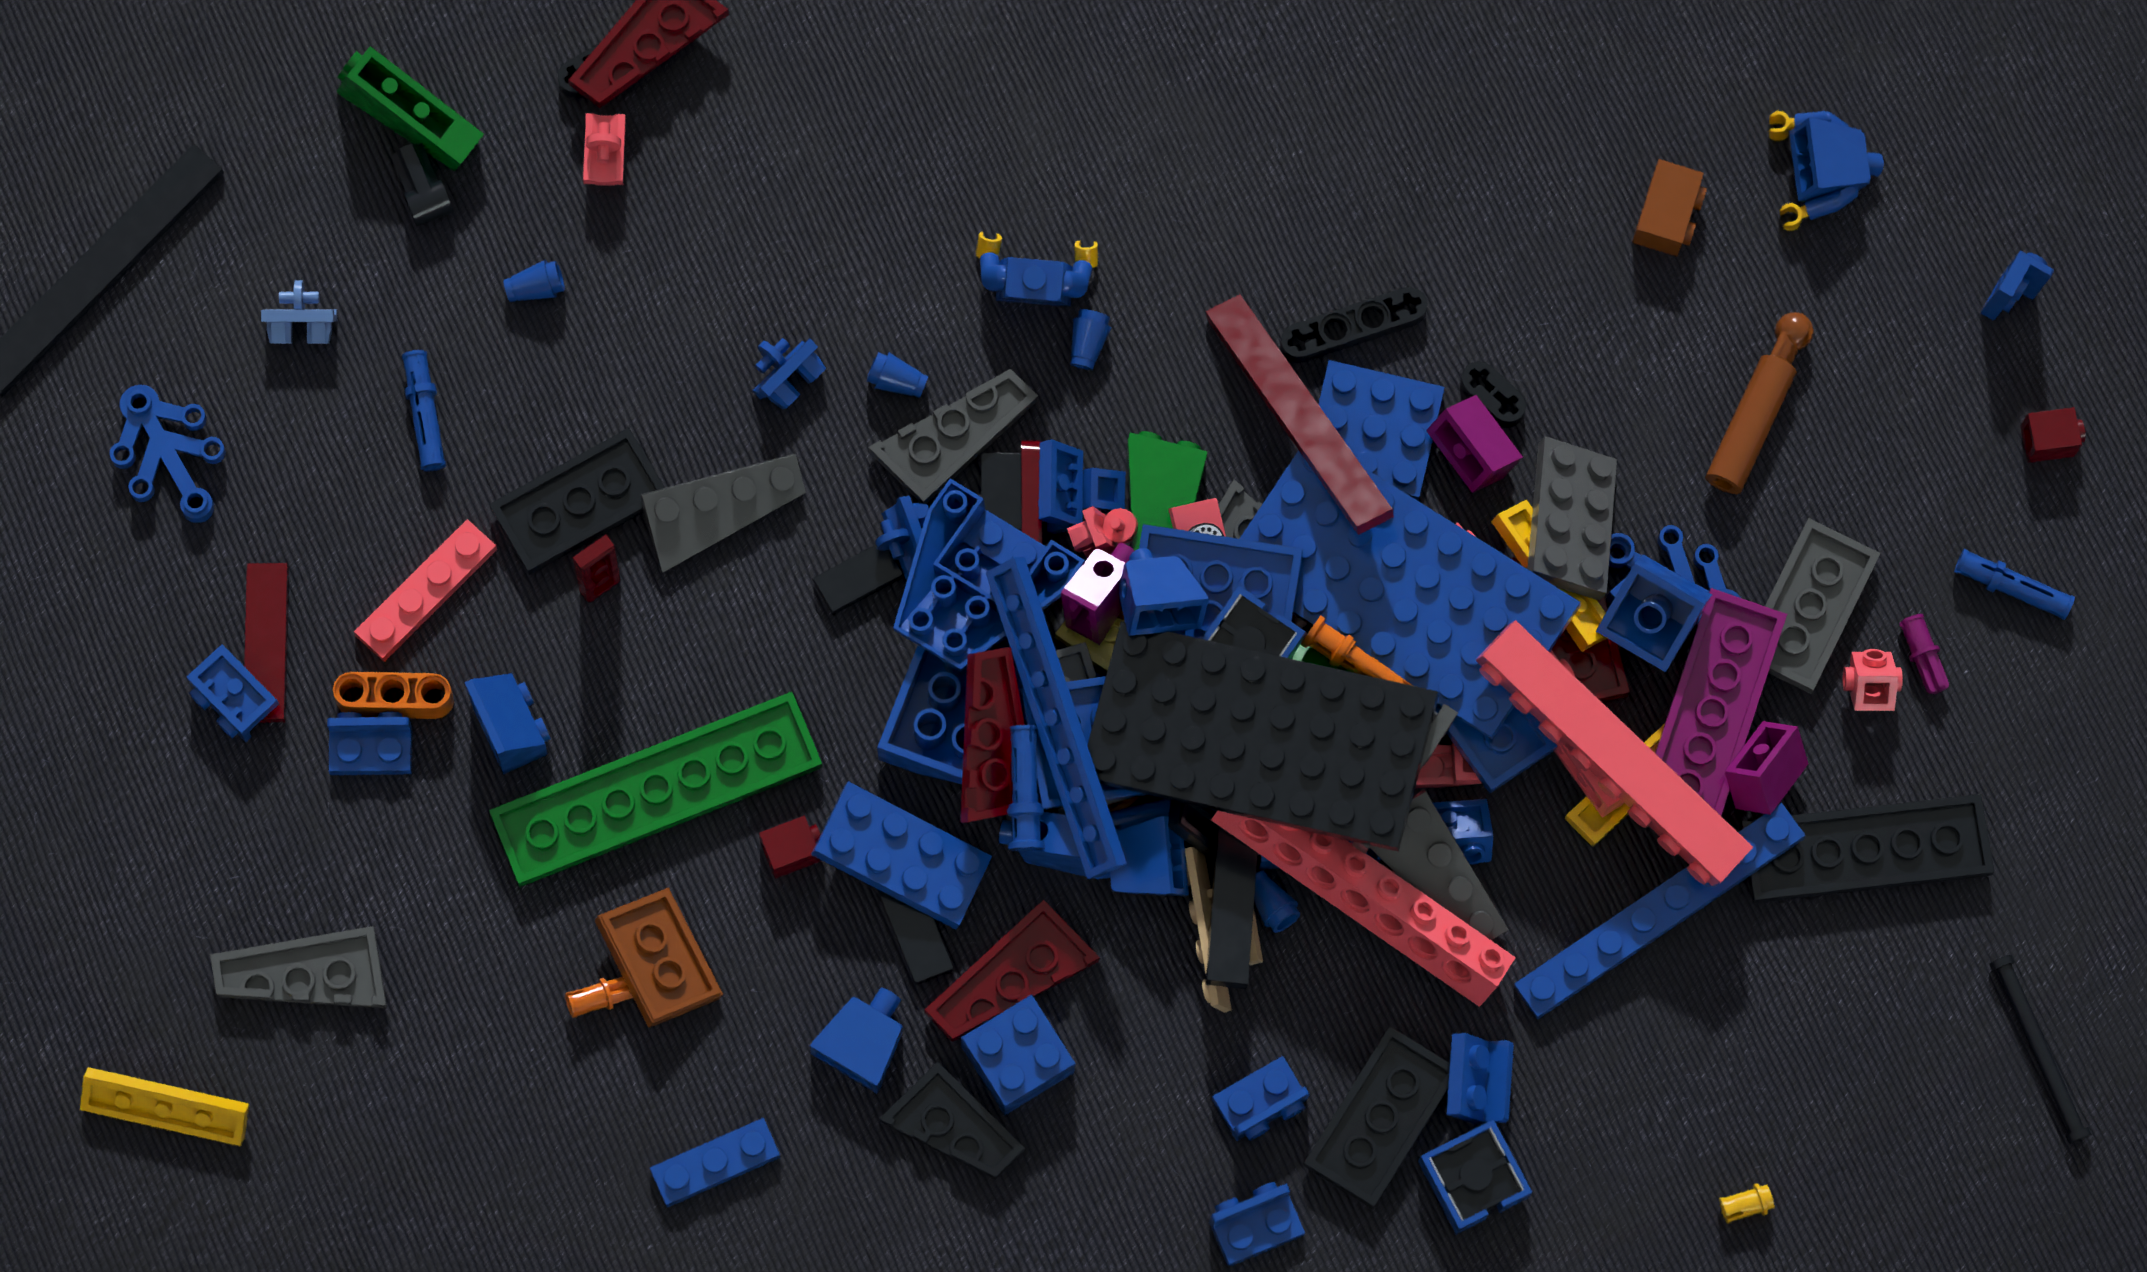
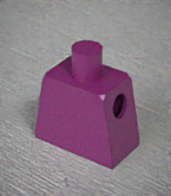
(1092, 594)

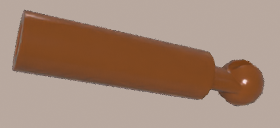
(1759, 405)

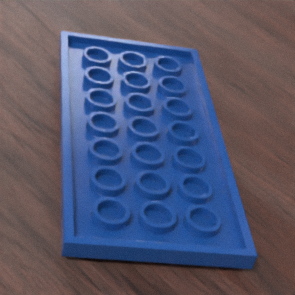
(1410, 589)

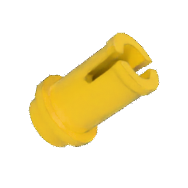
(1747, 1203)

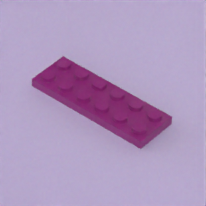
(1719, 692)

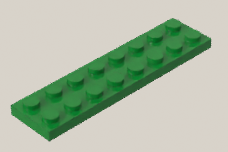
(655, 789)

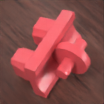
(604, 149)
(1103, 530)

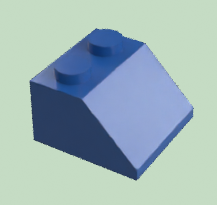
(1653, 612)
(507, 721)

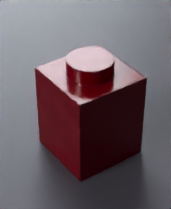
(2052, 434)
(789, 846)

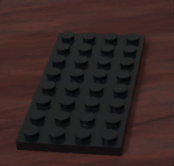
(1261, 736)

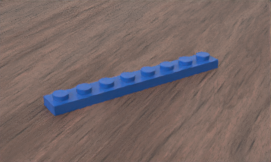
(1055, 718)
(1650, 918)

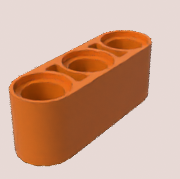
(378, 683)

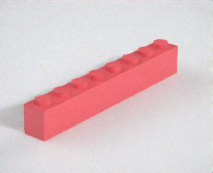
(1613, 754)

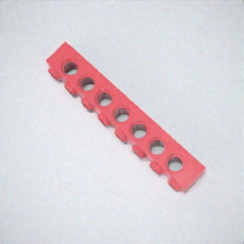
(1380, 903)

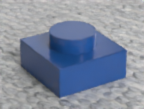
(1103, 489)

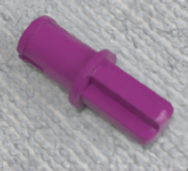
(1924, 653)

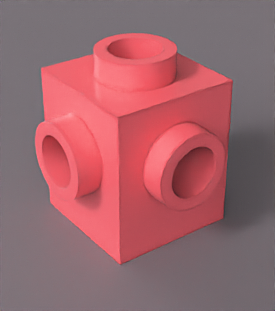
(1872, 680)

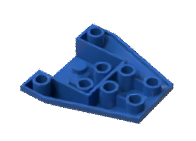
(947, 592)

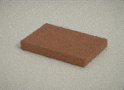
(658, 957)

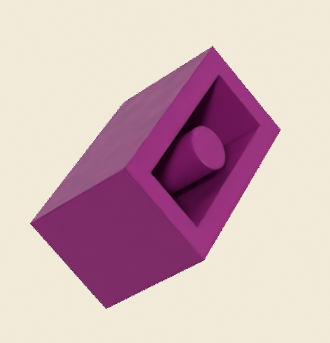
(1474, 443)
(1766, 767)

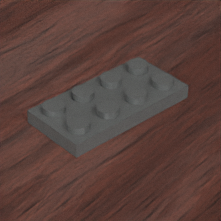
(1572, 517)
(1818, 596)

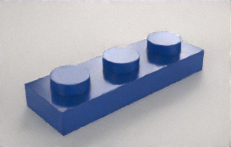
(715, 1162)

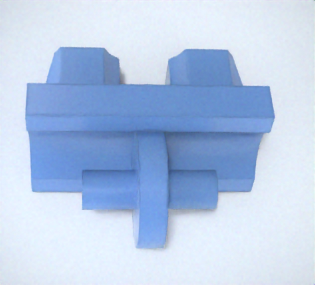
(280, 320)

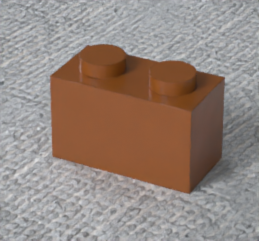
(1668, 208)

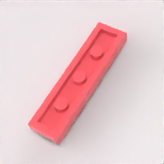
(425, 590)

